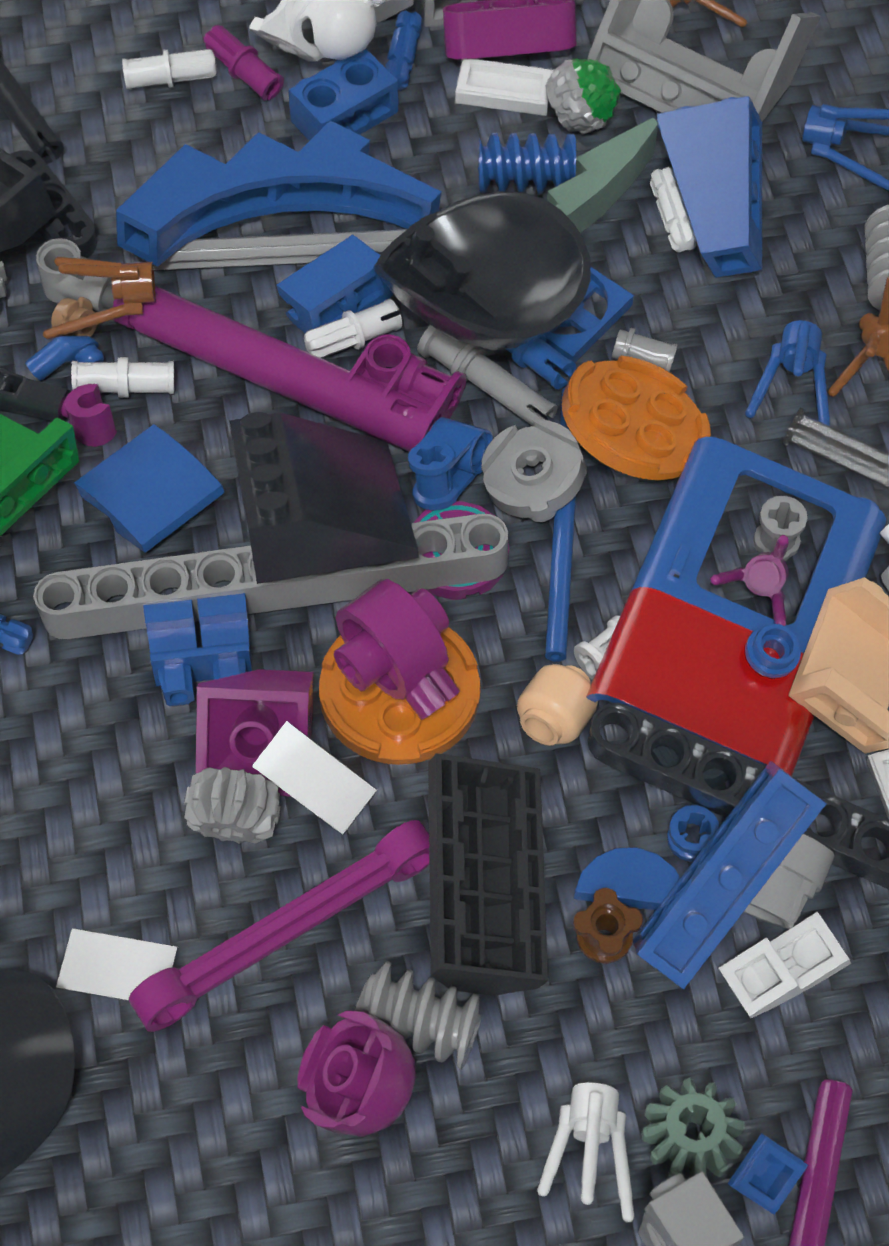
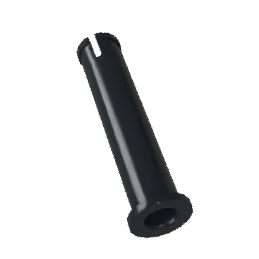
(26, 117)

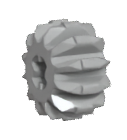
(232, 805)

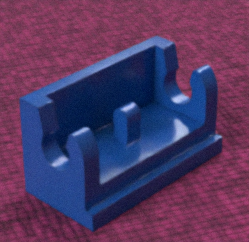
(334, 284)

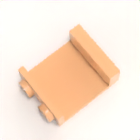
(847, 665)

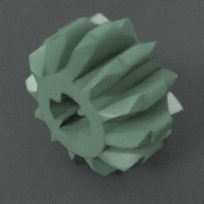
(670, 1124)

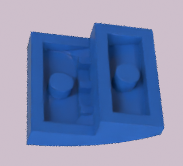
(149, 487)

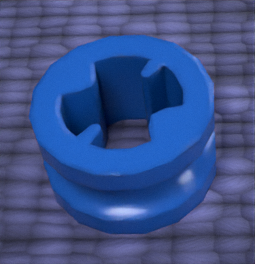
(690, 815)

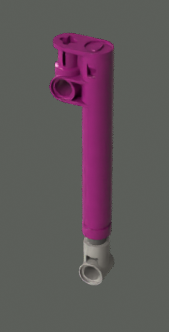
(384, 402)

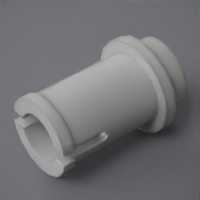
(644, 348)

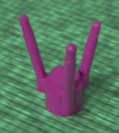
(764, 577)

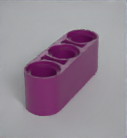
(508, 27)

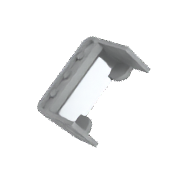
(674, 76)

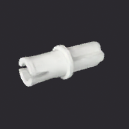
(169, 68)
(352, 329)

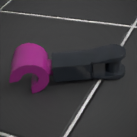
(82, 406)

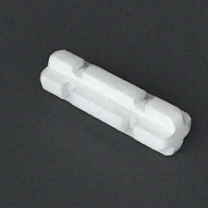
(672, 210)

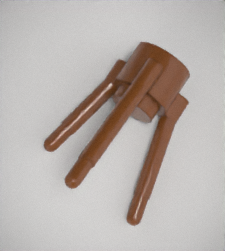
(129, 282)

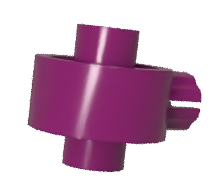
(396, 645)

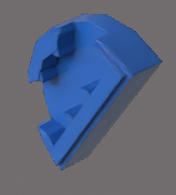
(633, 873)

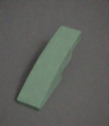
(605, 175)

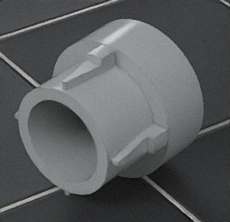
(792, 883)

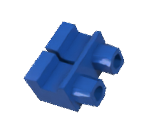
(175, 648)

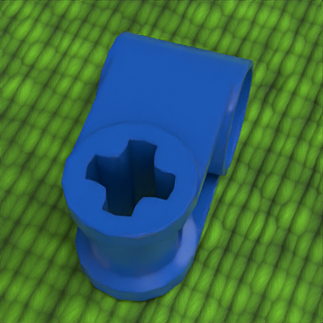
(447, 462)

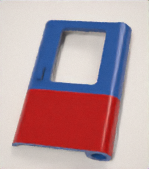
(684, 647)

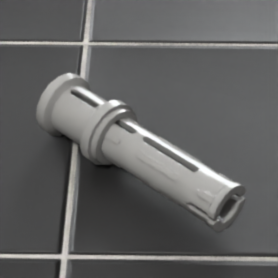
(485, 374)

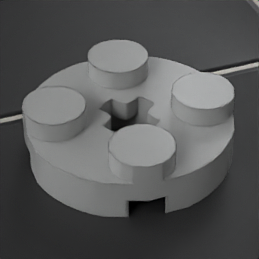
(538, 494)

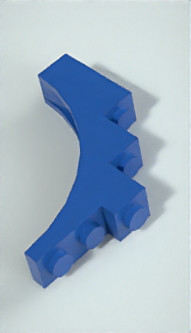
(263, 178)

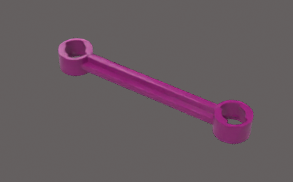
(174, 991)

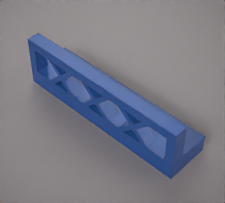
(727, 874)

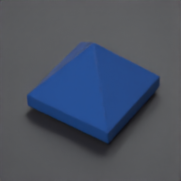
(767, 1174)

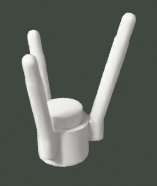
(593, 1119)

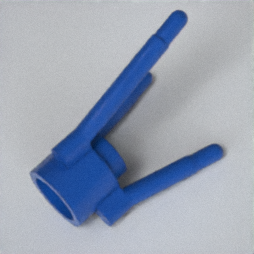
(828, 126)
(799, 354)

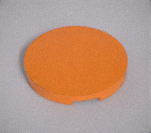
(633, 417)
(389, 727)

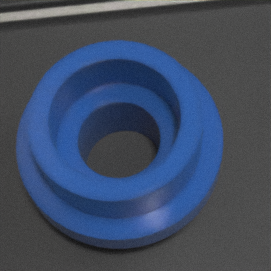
(782, 641)

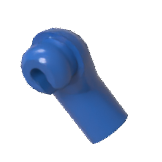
(63, 350)

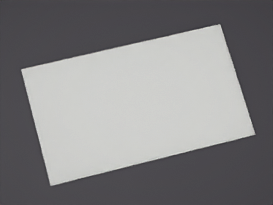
(110, 963)

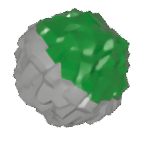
(583, 94)

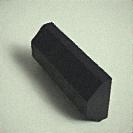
(486, 876)

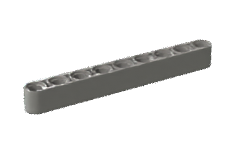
(197, 572)

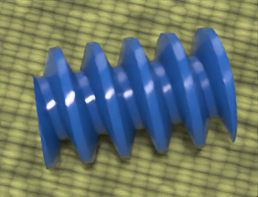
(526, 162)

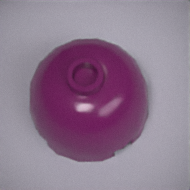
(356, 1075)

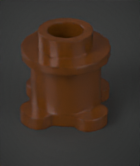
(609, 915)

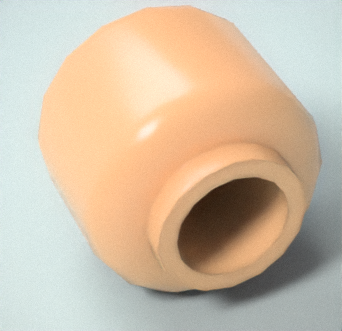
(556, 705)

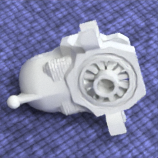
(338, 27)

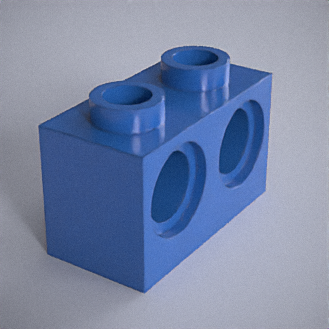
(349, 92)

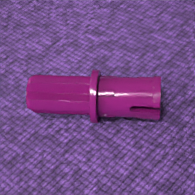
(243, 62)

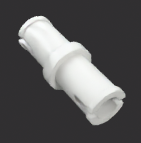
(125, 376)

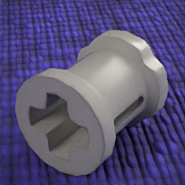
(780, 517)

